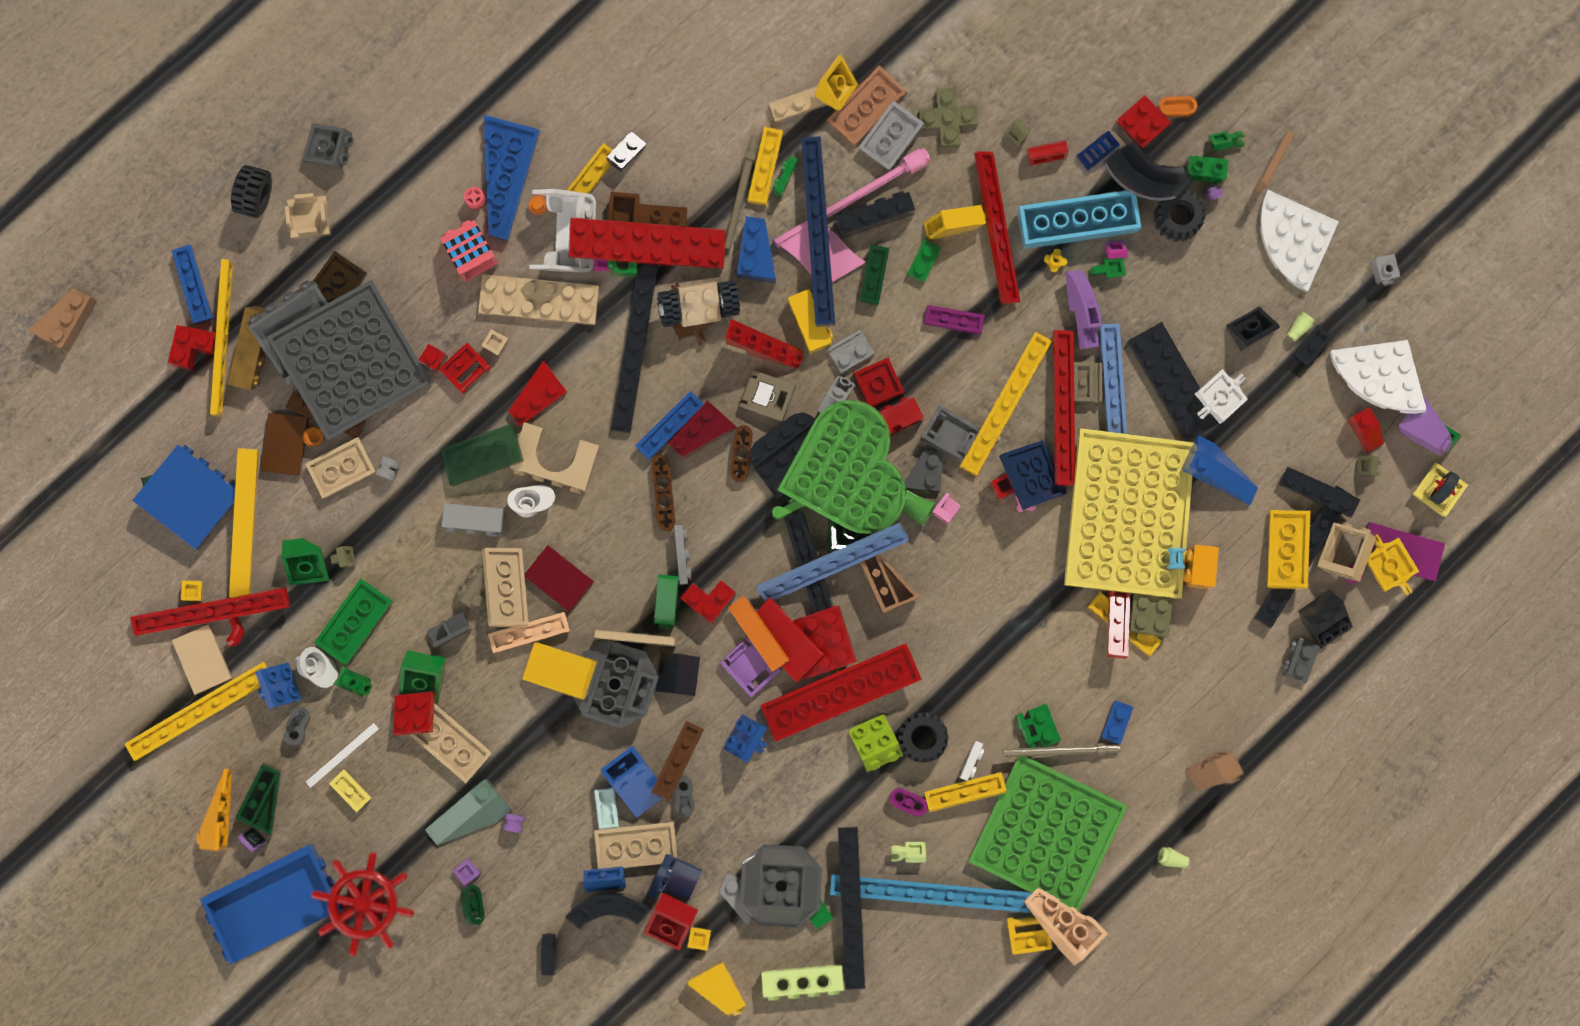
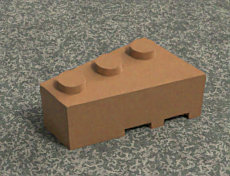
(64, 320)
(886, 584)
(1215, 770)

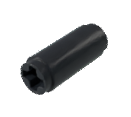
(548, 954)

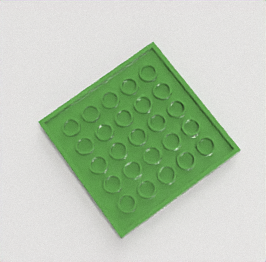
(1047, 832)

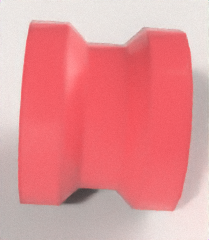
(474, 193)

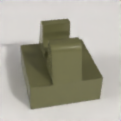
(1018, 132)
(1368, 466)
(344, 557)

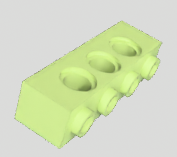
(832, 972)

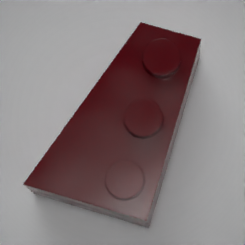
(701, 430)

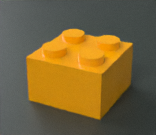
(1201, 567)

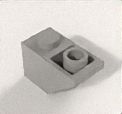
(838, 392)

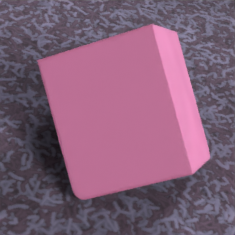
(946, 509)

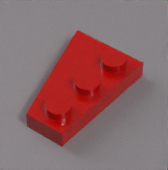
(537, 395)

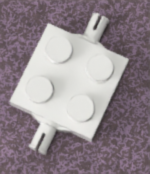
(1221, 396)

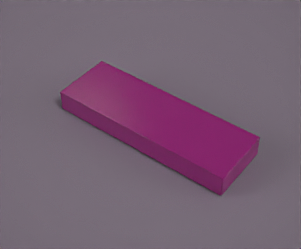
(954, 319)

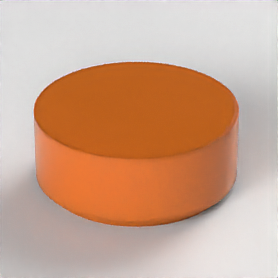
(313, 436)

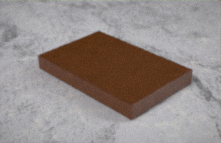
(284, 444)

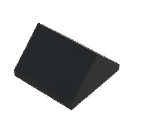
(1252, 328)
(678, 674)

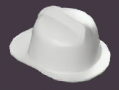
(530, 500)
(316, 667)

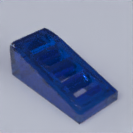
(1110, 139)

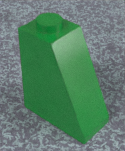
(666, 601)

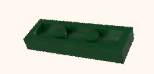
(874, 275)

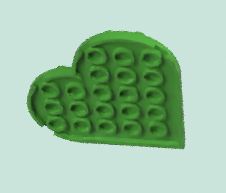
(846, 470)

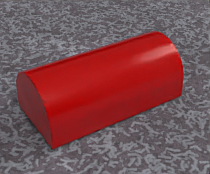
(1047, 153)

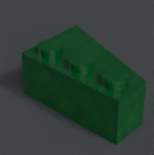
(261, 800)

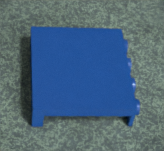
(187, 496)

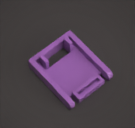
(746, 665)

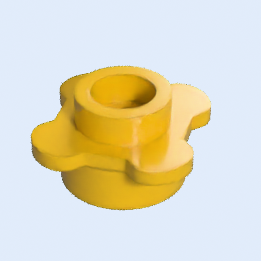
(1054, 266)

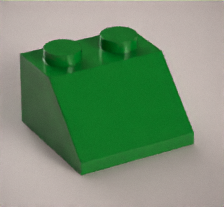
(422, 674)

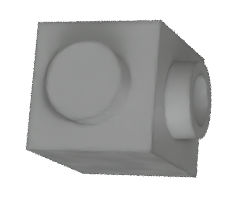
(1385, 269)

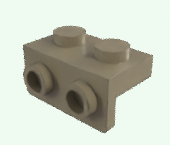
(473, 591)

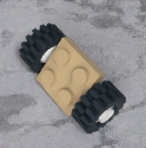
(698, 303)

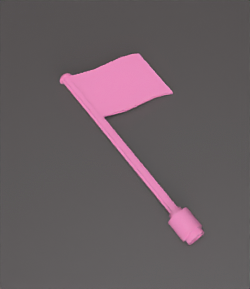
(842, 258)

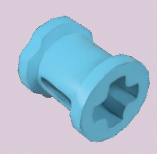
(1172, 558)

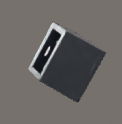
(1325, 618)

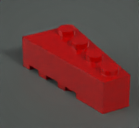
(902, 415)

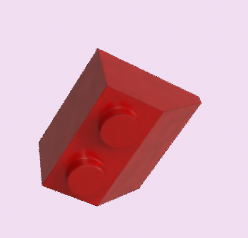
(670, 921)

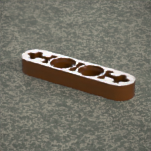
(661, 493)

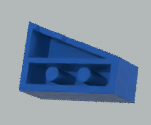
(755, 252)

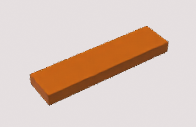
(758, 633)

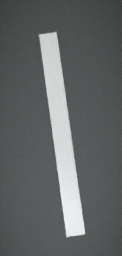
(342, 755)

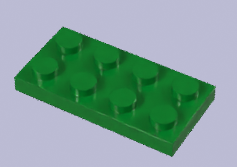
(353, 621)

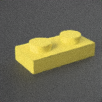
(350, 790)

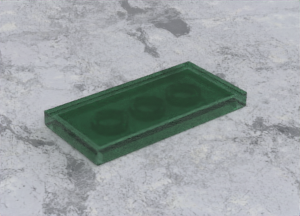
(482, 455)

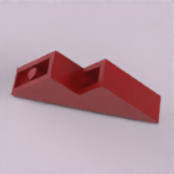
(763, 345)

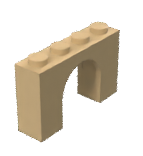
(576, 476)

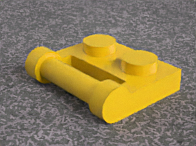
(1027, 941)

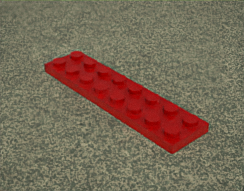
(646, 243)
(841, 692)

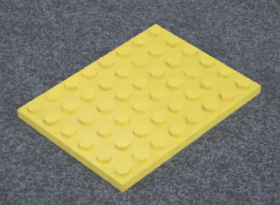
(1127, 513)

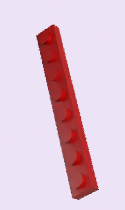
(997, 227)
(1063, 407)
(210, 611)

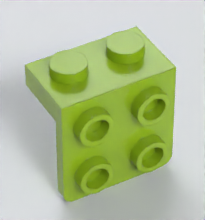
(875, 743)

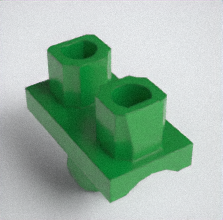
(353, 682)

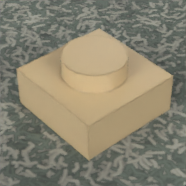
(495, 342)

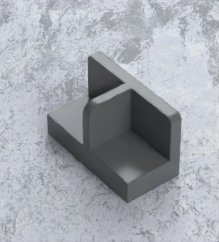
(449, 630)

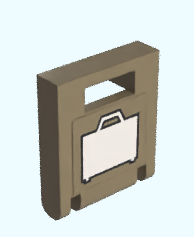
(763, 395)

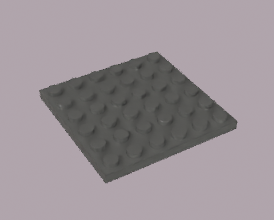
(349, 360)

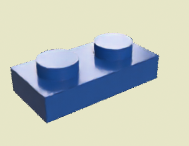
(1117, 722)

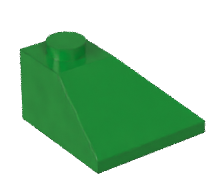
(303, 562)

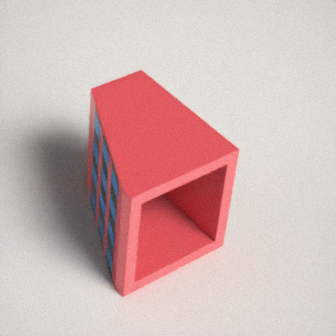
(468, 250)

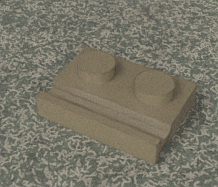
(1087, 382)

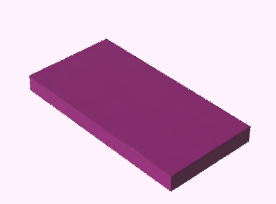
(1423, 551)

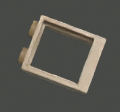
(1331, 546)

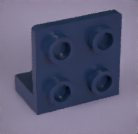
(675, 877)

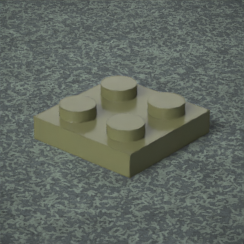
(1150, 615)

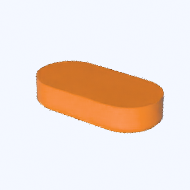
(1178, 106)

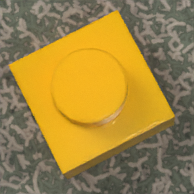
(192, 591)
(699, 938)

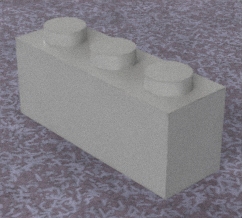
(473, 519)

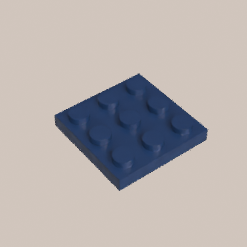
(1031, 474)

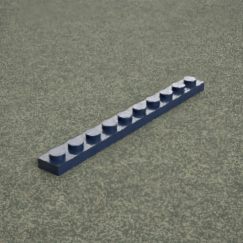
(818, 231)

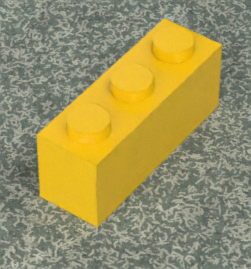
(803, 311)

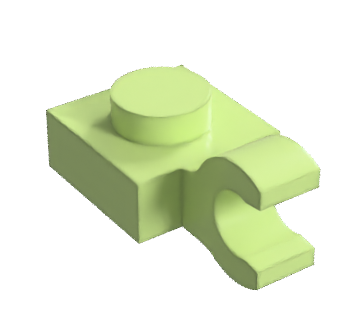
(911, 851)

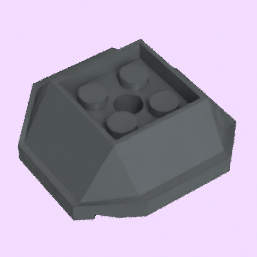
(636, 690)
(762, 873)

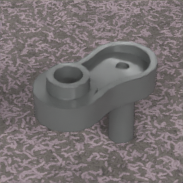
(298, 721)
(684, 802)

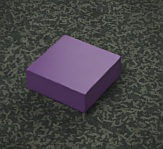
(466, 872)

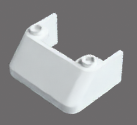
(566, 205)

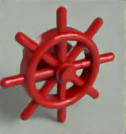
(363, 904)

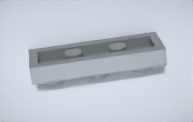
(682, 555)

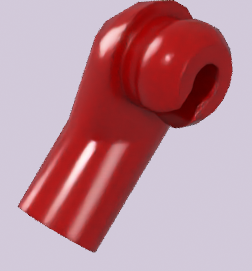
(236, 634)

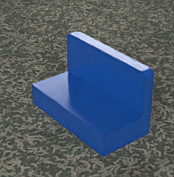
(604, 879)

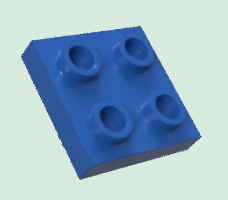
(278, 685)
(745, 738)

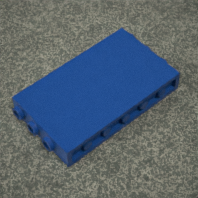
(269, 904)

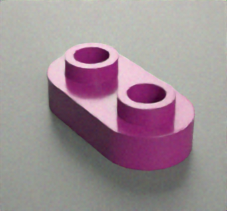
(908, 802)

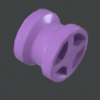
(514, 823)

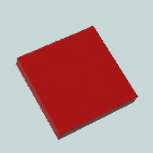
(878, 382)

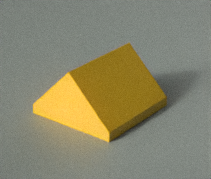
(836, 84)

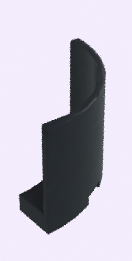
(1143, 177)
(606, 904)

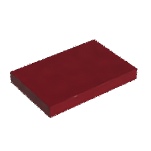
(558, 578)

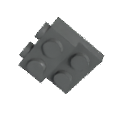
(328, 146)

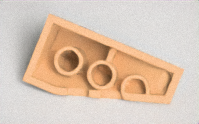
(1070, 930)

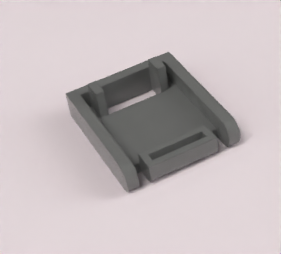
(953, 436)

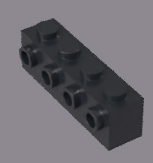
(874, 215)

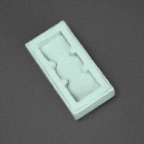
(606, 808)

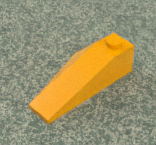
(215, 827)

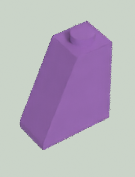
(1427, 430)

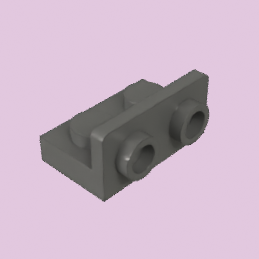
(1300, 660)

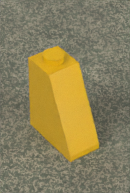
(954, 222)
(719, 989)

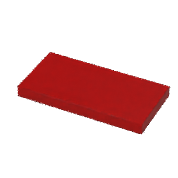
(798, 647)

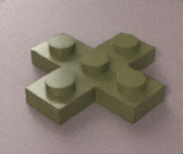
(948, 117)

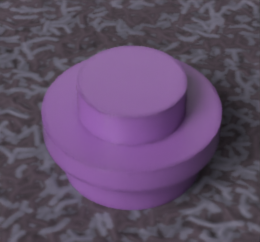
(1213, 192)

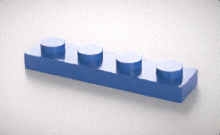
(192, 284)
(669, 425)

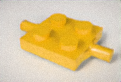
(1391, 565)

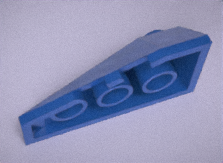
(1215, 468)

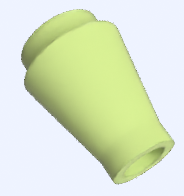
(1300, 326)
(1170, 857)

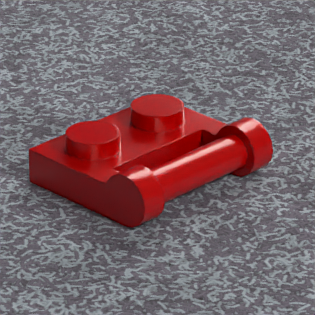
(461, 363)

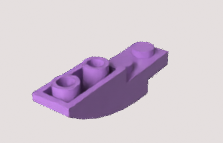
(1084, 302)

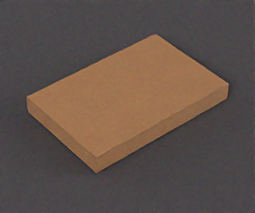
(1274, 162)

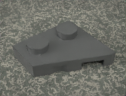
(926, 472)

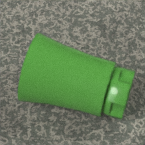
(918, 508)

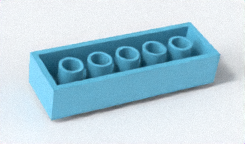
(1078, 219)

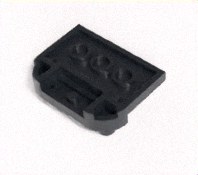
(777, 449)

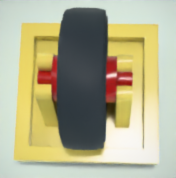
(1440, 489)

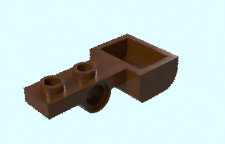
(627, 208)

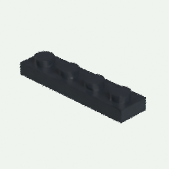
(1319, 492)

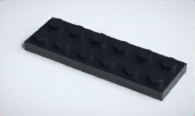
(1171, 380)

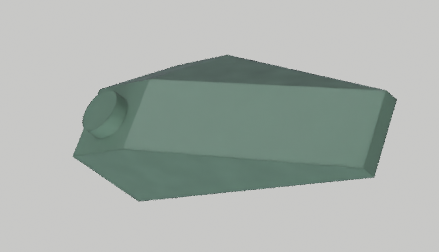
(473, 812)

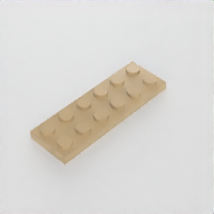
(538, 299)

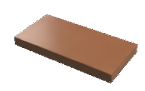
(866, 106)

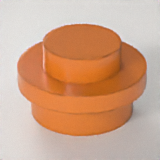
(537, 205)

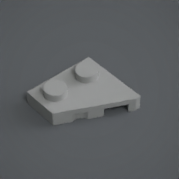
(731, 892)

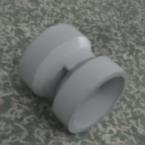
(388, 468)

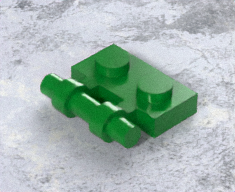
(1043, 725)

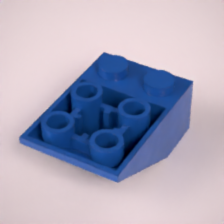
(632, 780)

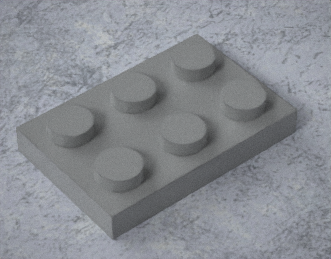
(891, 135)

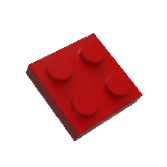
(1143, 122)
(413, 713)

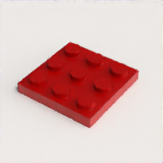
(831, 636)

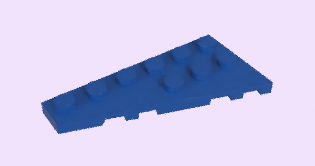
(508, 161)

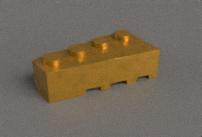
(248, 355)

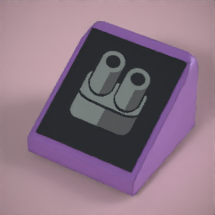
(252, 839)

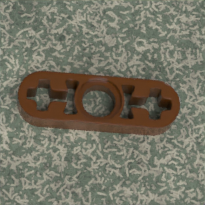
(748, 439)

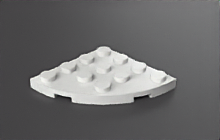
(1294, 238)
(1382, 375)

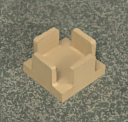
(307, 216)

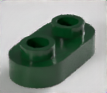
(472, 904)

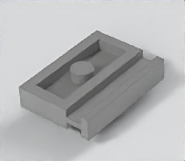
(850, 351)

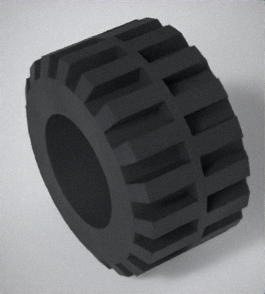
(251, 191)
(1173, 230)
(937, 727)

